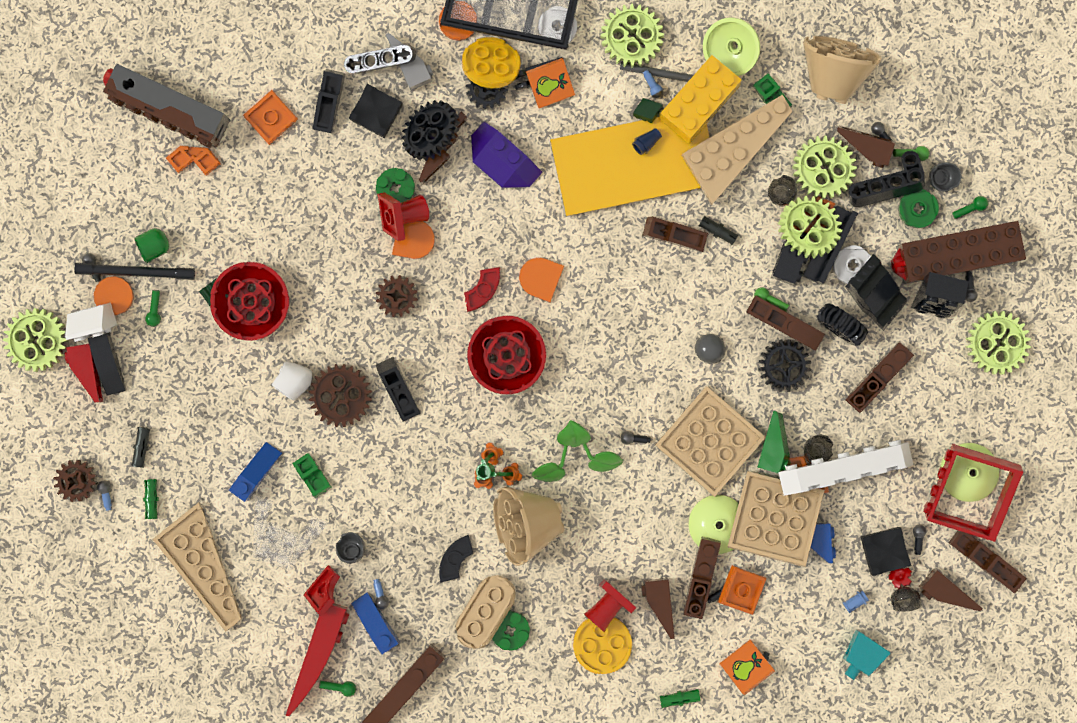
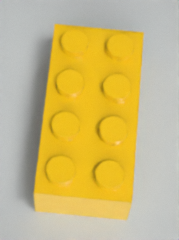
(700, 99)

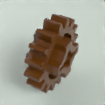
(398, 283)
(70, 486)

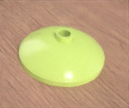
(719, 43)
(967, 487)
(706, 515)

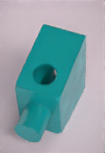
(863, 655)

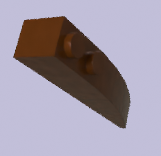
(406, 686)

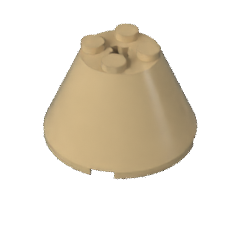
(837, 67)
(525, 523)

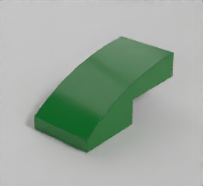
(769, 89)
(312, 475)

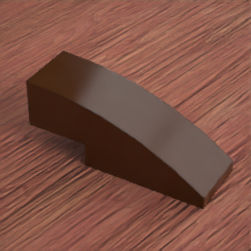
(675, 234)

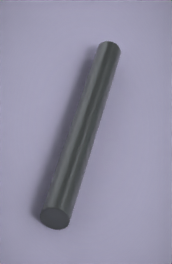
(657, 72)

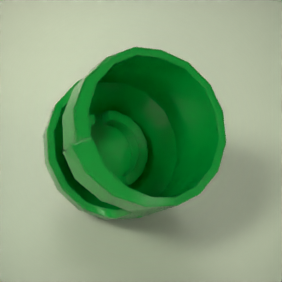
(152, 244)

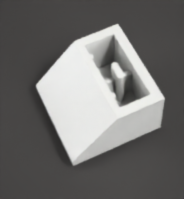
(90, 322)

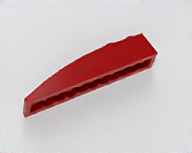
(321, 646)

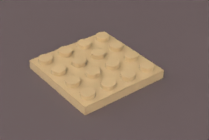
(710, 441)
(775, 523)

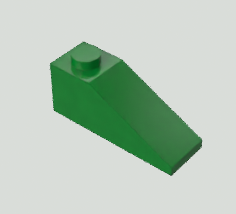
(775, 449)

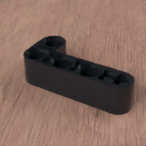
(885, 183)

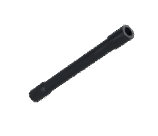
(91, 269)

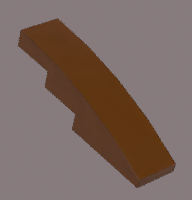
(432, 166)
(987, 561)

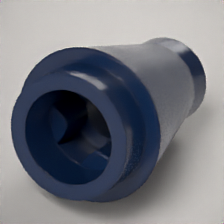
(646, 141)

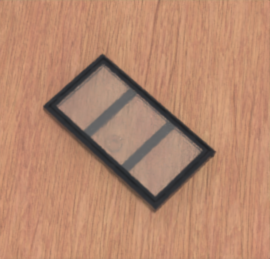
(523, 20)

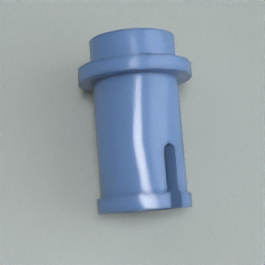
(856, 601)

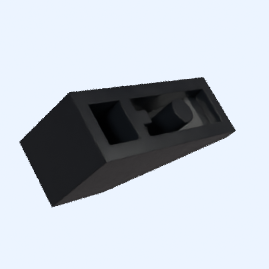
(397, 389)

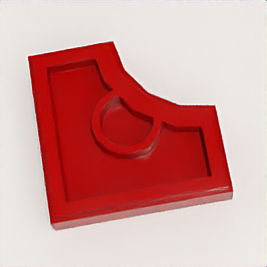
(321, 591)

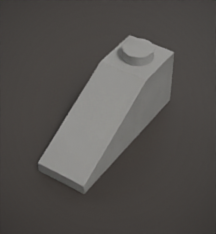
(415, 72)

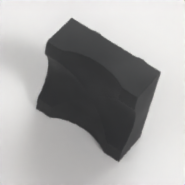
(375, 111)
(885, 551)

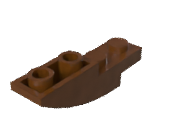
(785, 323)
(879, 376)
(701, 577)

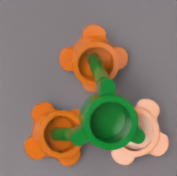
(486, 471)

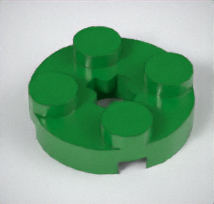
(396, 176)
(911, 217)
(520, 635)

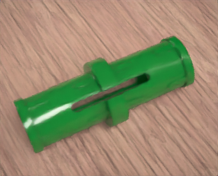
(150, 499)
(680, 698)

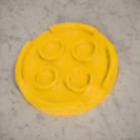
(491, 62)
(600, 650)

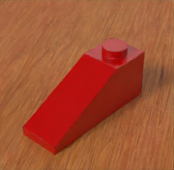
(83, 366)

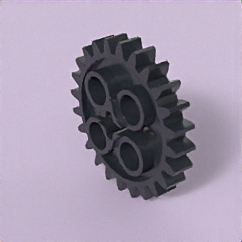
(430, 130)

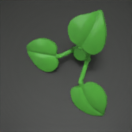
(574, 436)

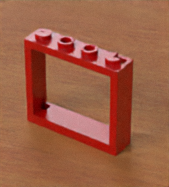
(987, 532)

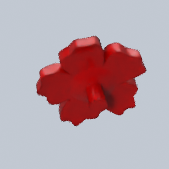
(900, 577)

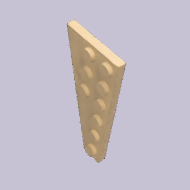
(726, 154)
(196, 558)

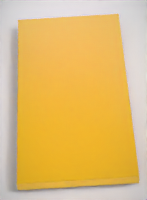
(605, 171)

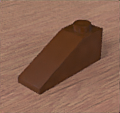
(870, 146)
(943, 590)
(658, 597)

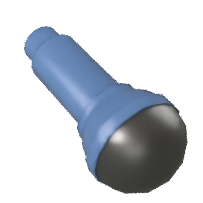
(655, 89)

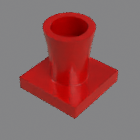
(397, 214)
(608, 606)

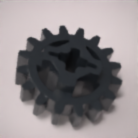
(480, 100)

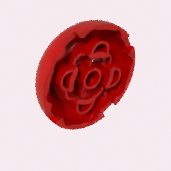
(235, 283)
(487, 342)

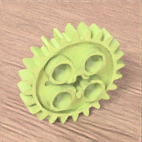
(619, 47)
(840, 160)
(824, 238)
(20, 350)
(1011, 354)

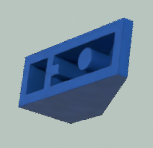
(255, 472)
(375, 623)

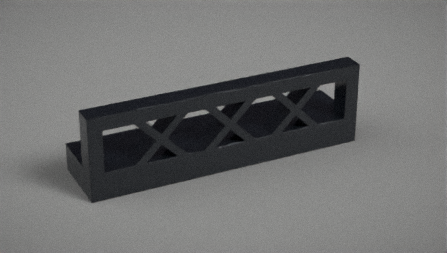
(819, 267)

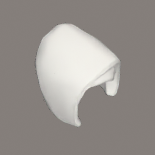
(293, 380)

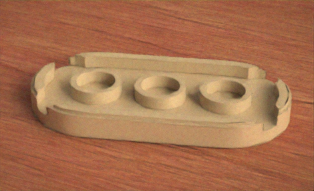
(485, 612)

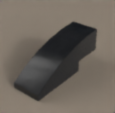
(328, 100)
(107, 363)

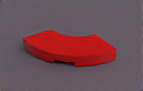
(483, 290)

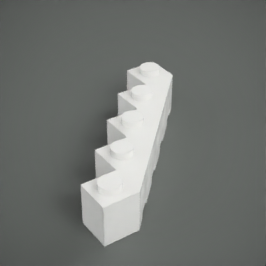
(845, 468)

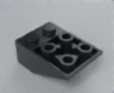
(940, 295)

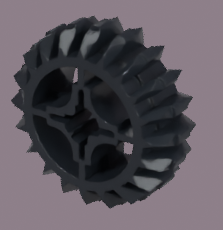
(842, 324)
(785, 374)

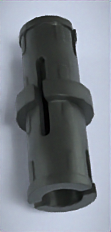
(718, 230)
(140, 447)

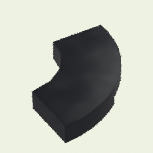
(453, 558)

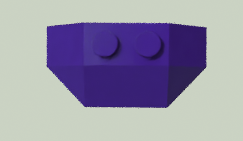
(502, 159)

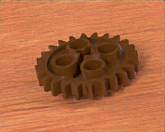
(354, 406)

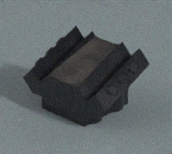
(876, 292)

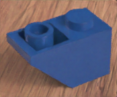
(822, 542)

